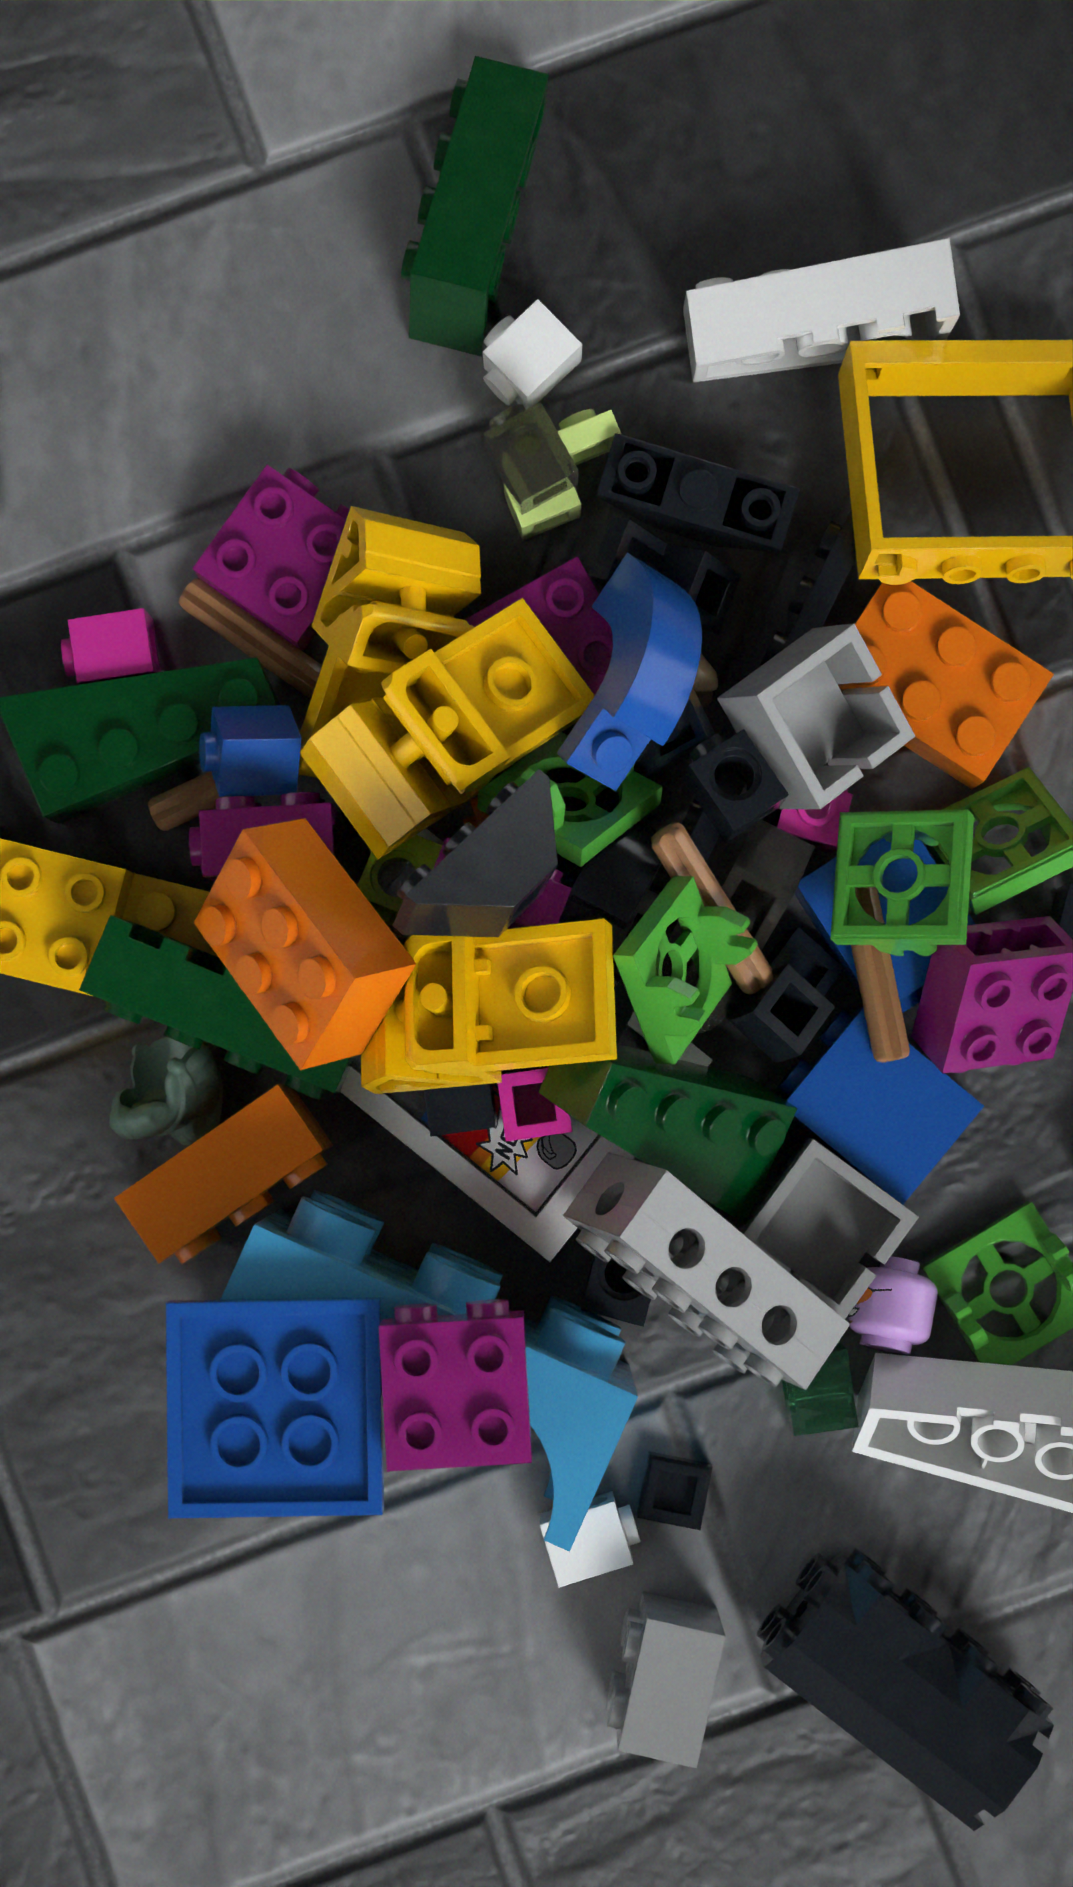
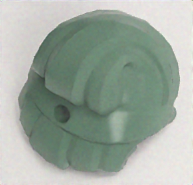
(172, 1093)

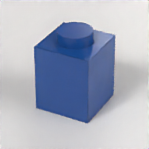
(252, 750)

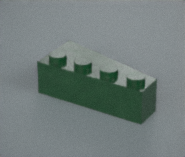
(474, 204)
(122, 733)
(196, 999)
(687, 1118)

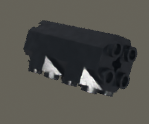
(905, 1687)

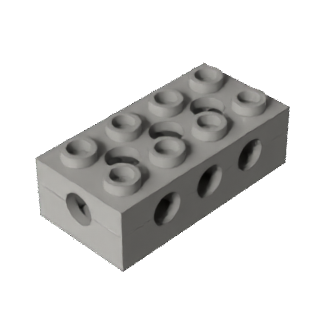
(704, 1271)

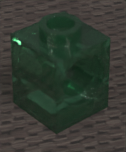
(826, 1402)

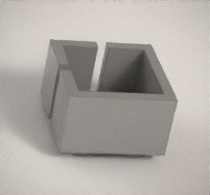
(804, 719)
(823, 1221)
(667, 1680)

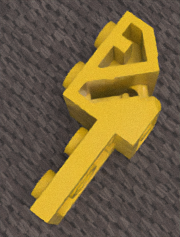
(385, 605)
(446, 727)
(61, 904)
(496, 1007)

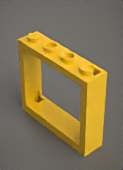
(945, 370)

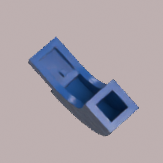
(648, 673)

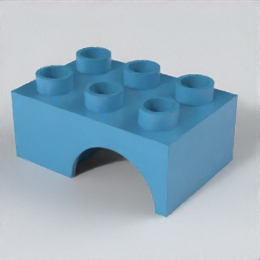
(574, 1374)

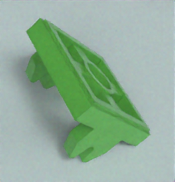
(1015, 792)
(588, 830)
(943, 926)
(667, 1006)
(948, 1268)

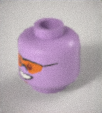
(895, 1308)

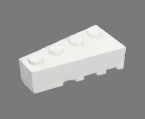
(816, 310)
(972, 1424)

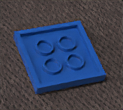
(274, 1407)

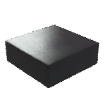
(674, 1490)

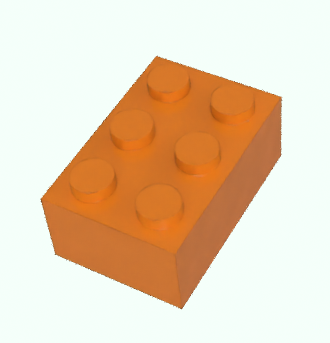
(950, 678)
(303, 943)
(225, 1175)

